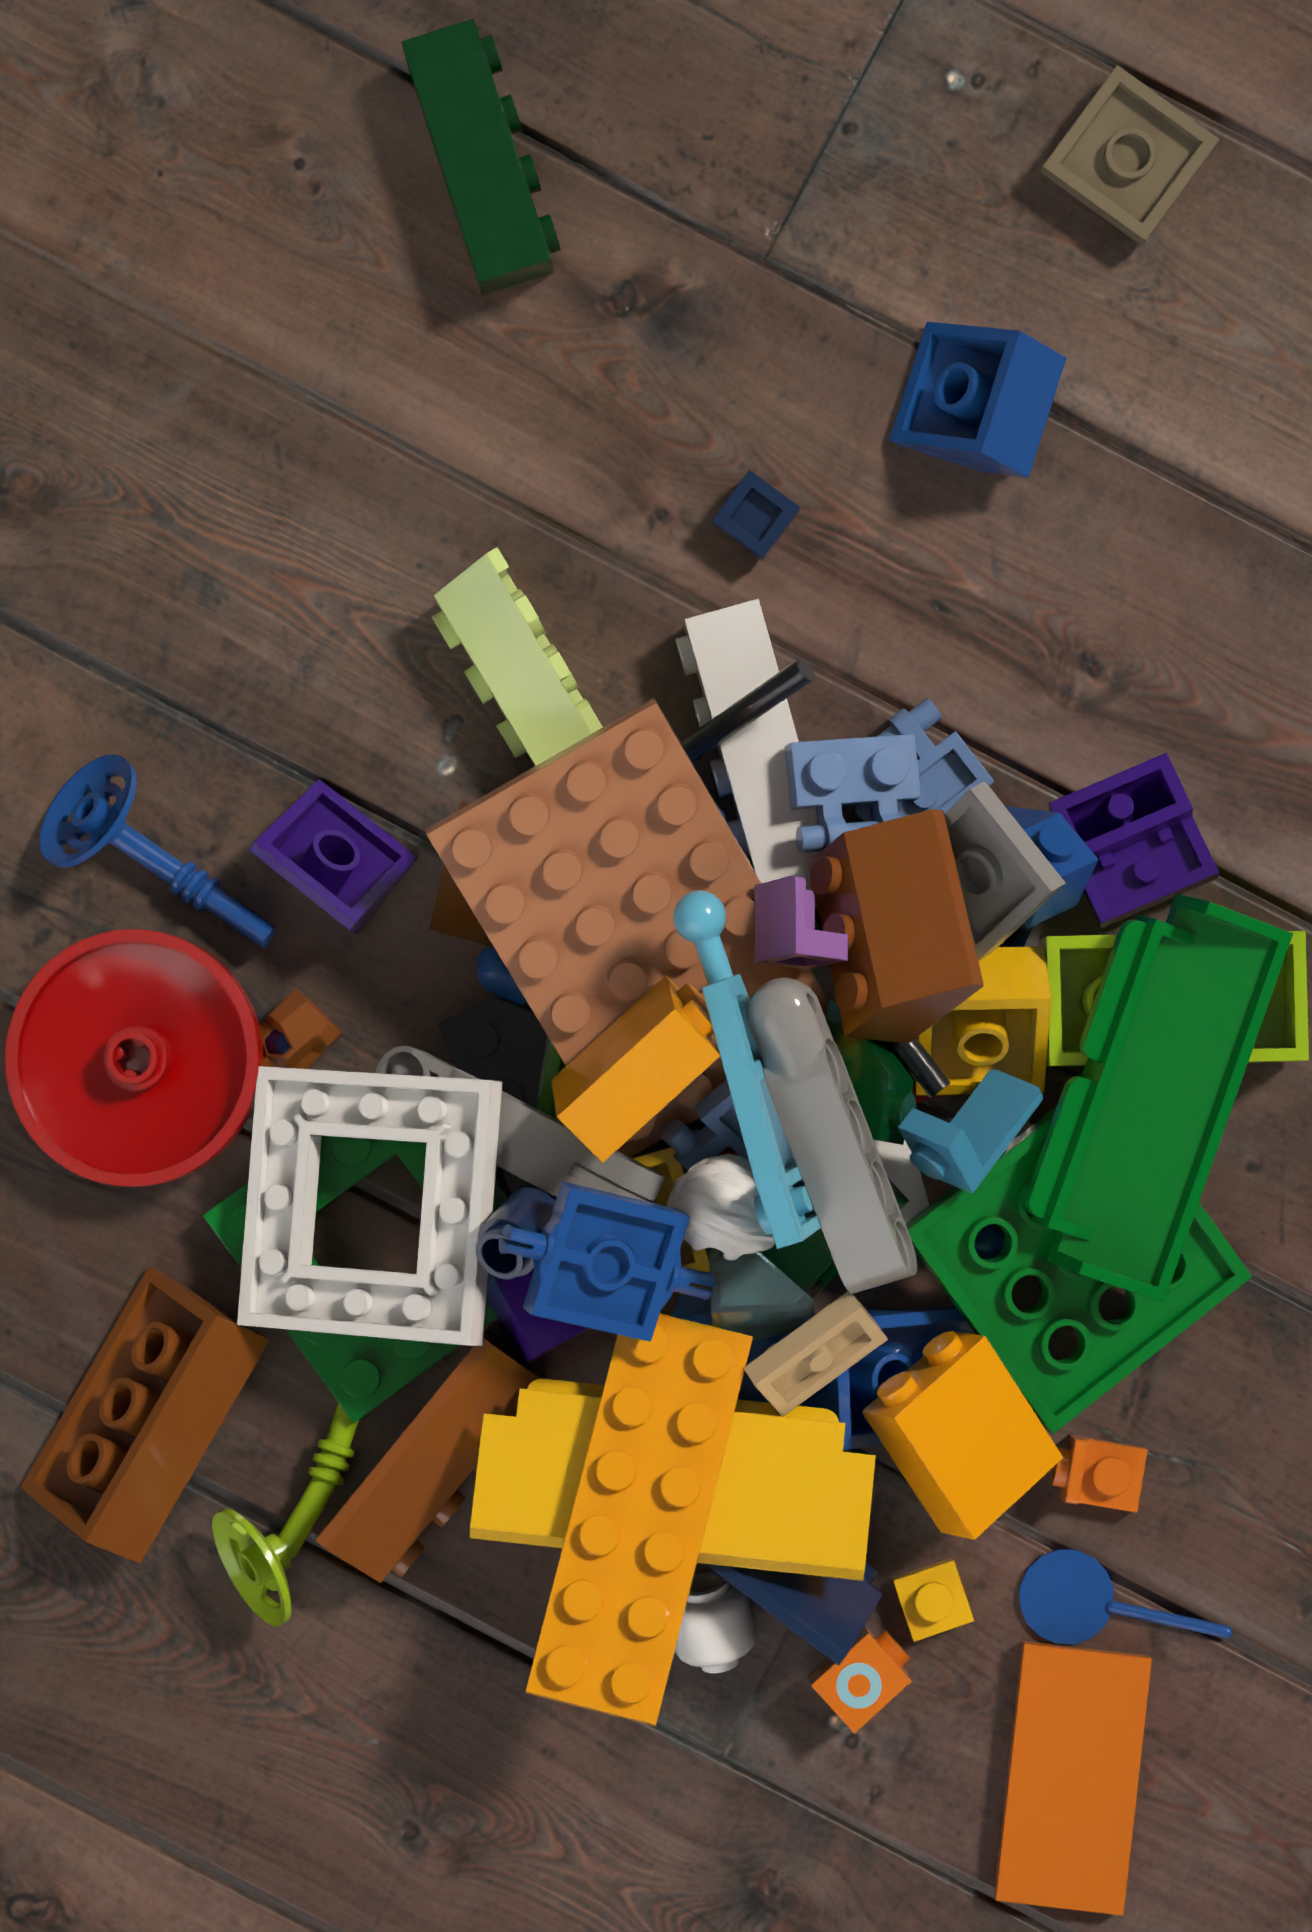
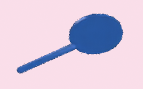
(1071, 1597)

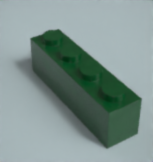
(479, 157)

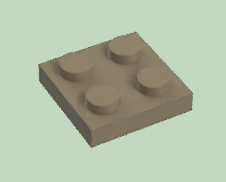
(1129, 155)

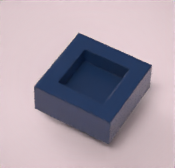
(755, 515)

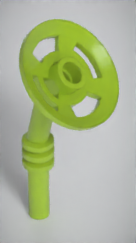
(260, 1561)

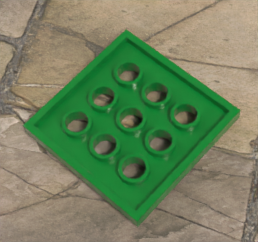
(983, 1288)

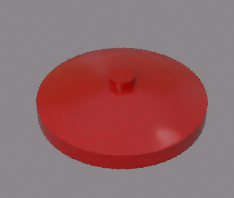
(133, 1058)

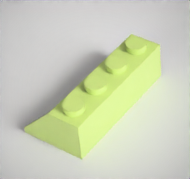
(513, 660)

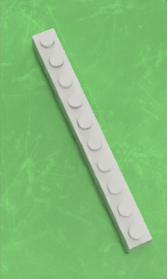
(731, 659)

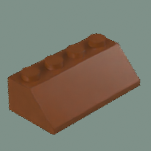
(143, 1416)
(427, 1464)

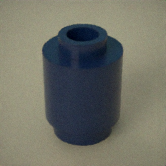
(524, 1209)

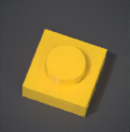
(933, 1599)

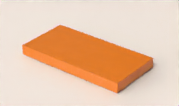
(1072, 1778)

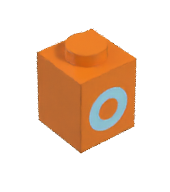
(864, 1679)

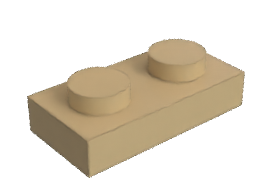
(815, 1353)

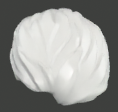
(721, 1206)

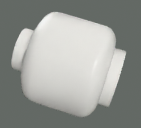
(715, 1625)

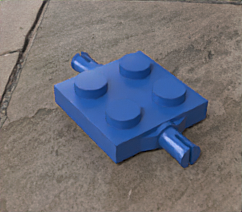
(606, 1262)

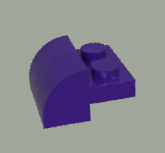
(1143, 839)

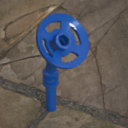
(108, 825)

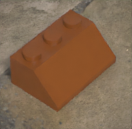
(904, 923)

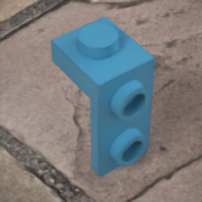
(976, 1136)

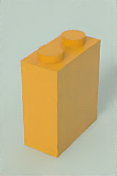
(635, 1067)
(962, 1433)

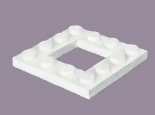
(277, 1272)

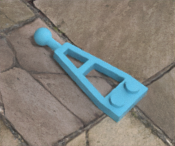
(782, 1201)

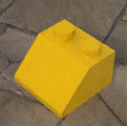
(998, 1025)

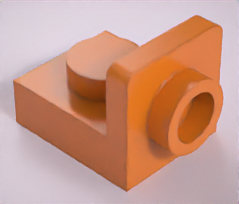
(1100, 1473)

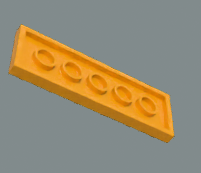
(639, 1520)

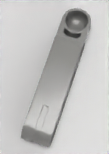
(829, 1137)
(537, 1144)

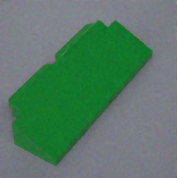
(1155, 1091)

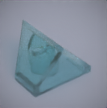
(756, 1297)

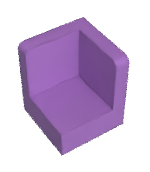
(787, 927)

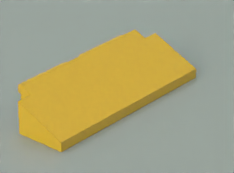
(779, 1502)

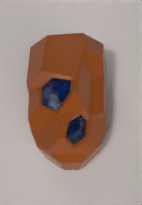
(297, 1033)

